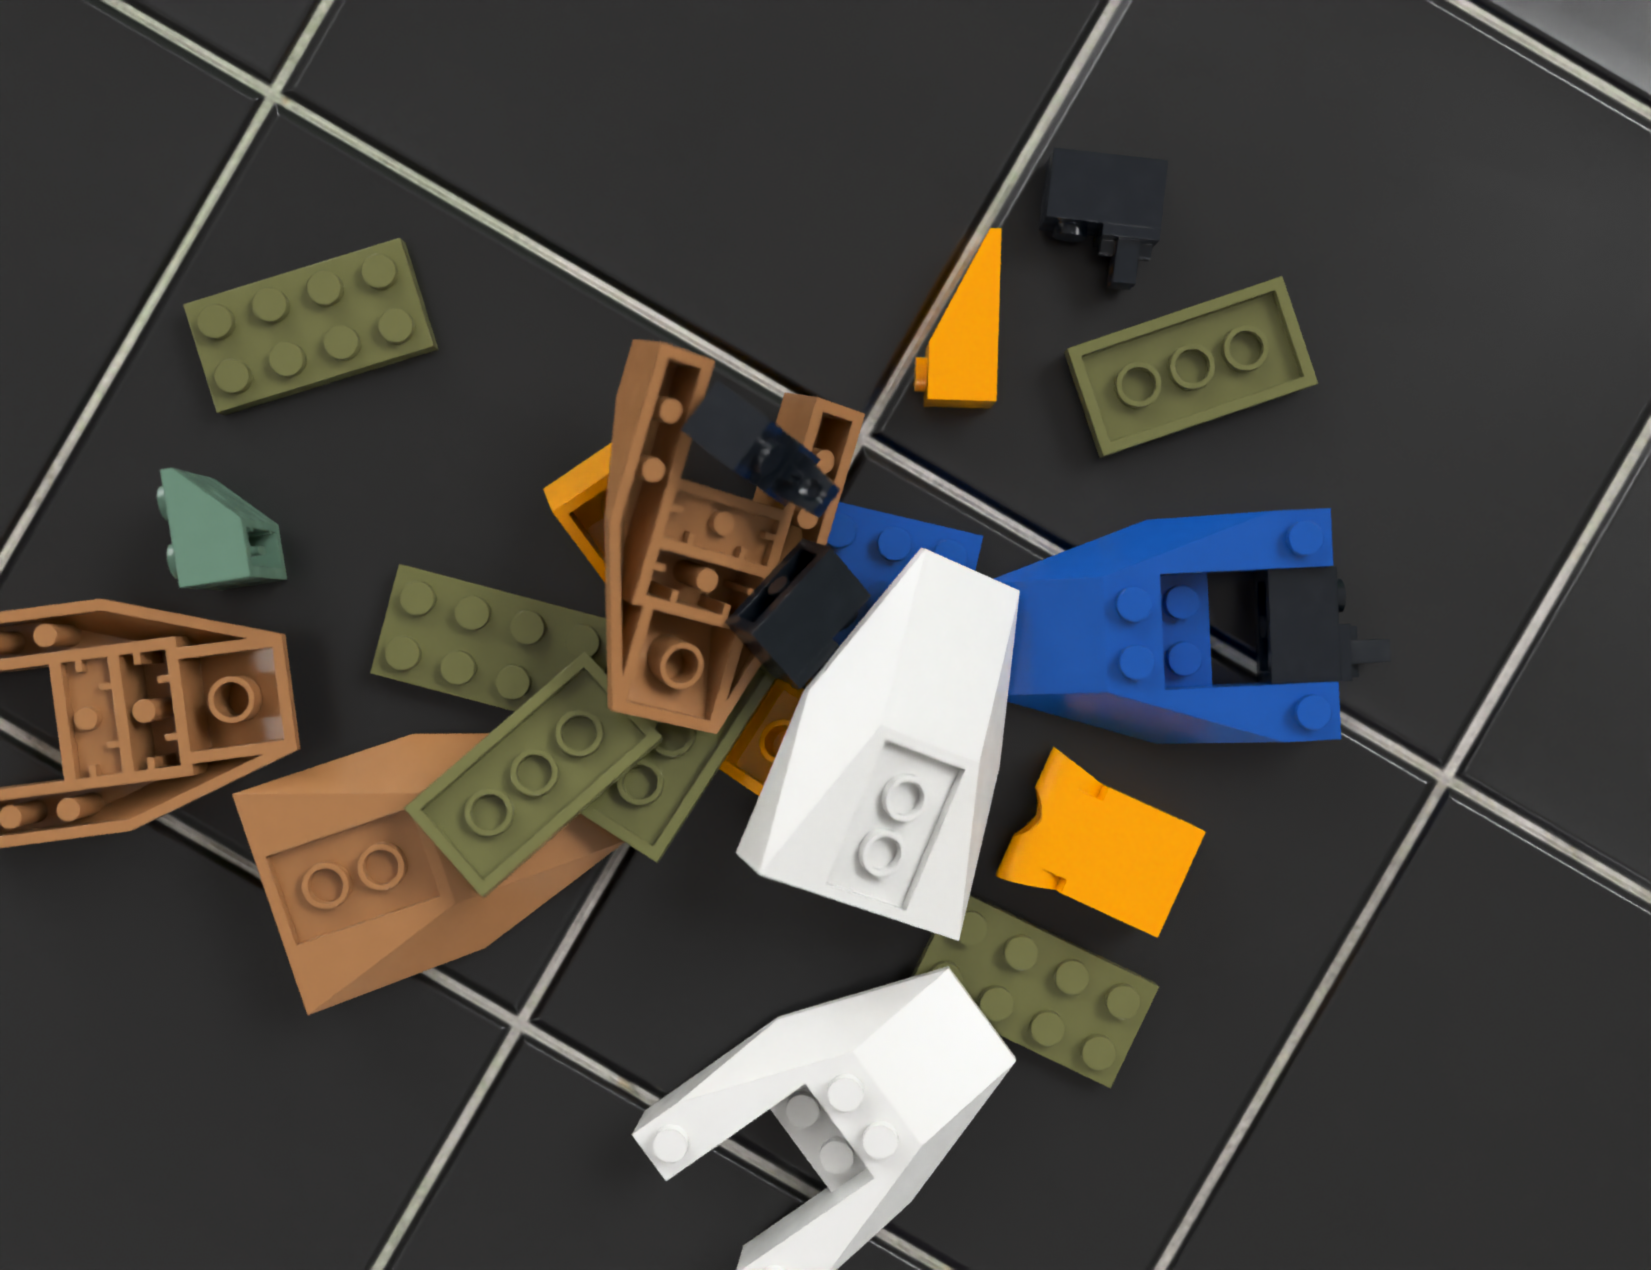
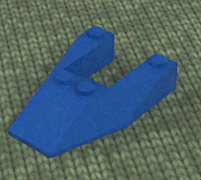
(1125, 631)

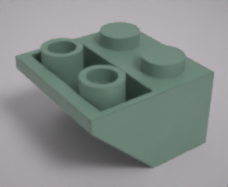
(217, 535)

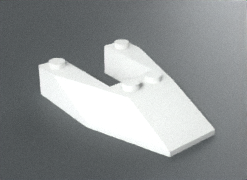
(863, 1089)

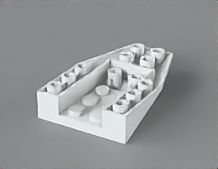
(896, 752)

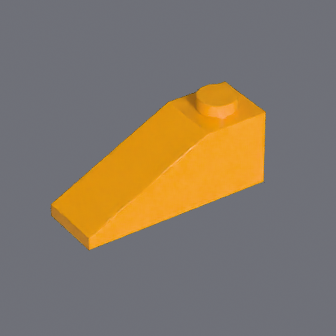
(964, 348)

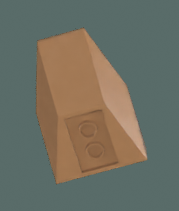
(364, 886)

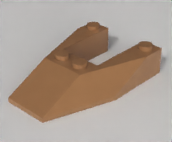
(689, 552)
(144, 713)

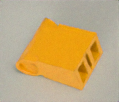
(1101, 847)

